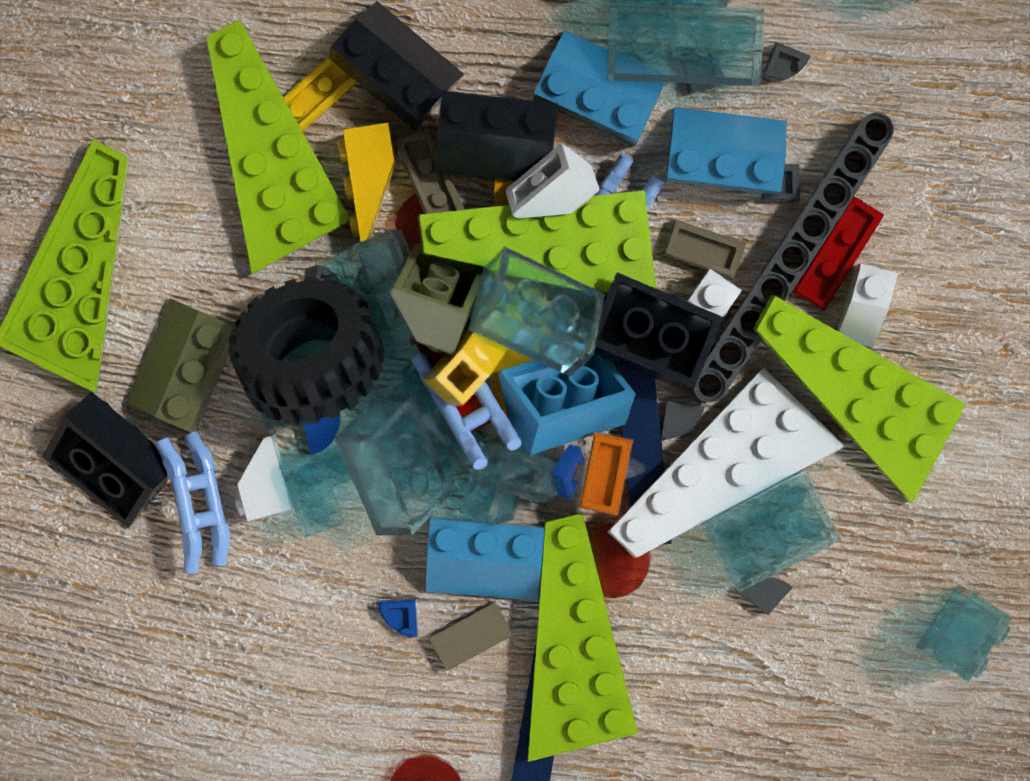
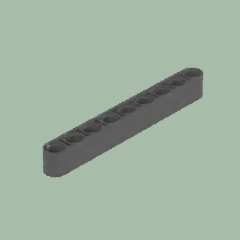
(805, 245)

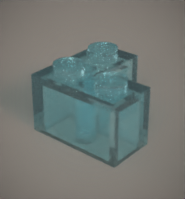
(509, 474)
(311, 489)

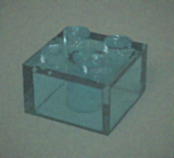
(965, 633)

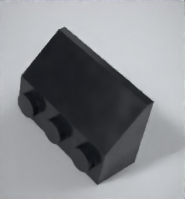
(394, 64)
(492, 135)
(655, 332)
(107, 459)

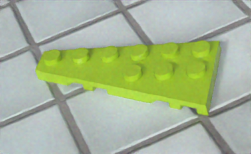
(275, 173)
(587, 245)
(67, 290)
(876, 402)
(577, 667)

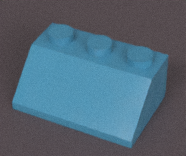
(580, 87)
(726, 151)
(559, 409)
(484, 558)

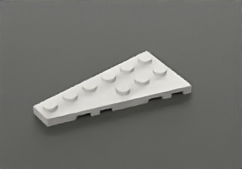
(741, 452)

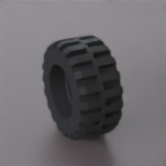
(317, 384)

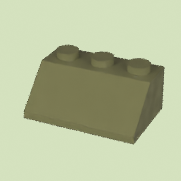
(436, 298)
(182, 366)

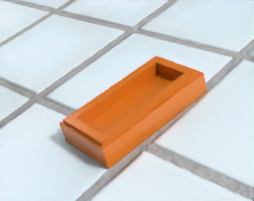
(606, 473)

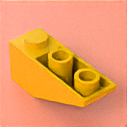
(371, 167)
(461, 374)

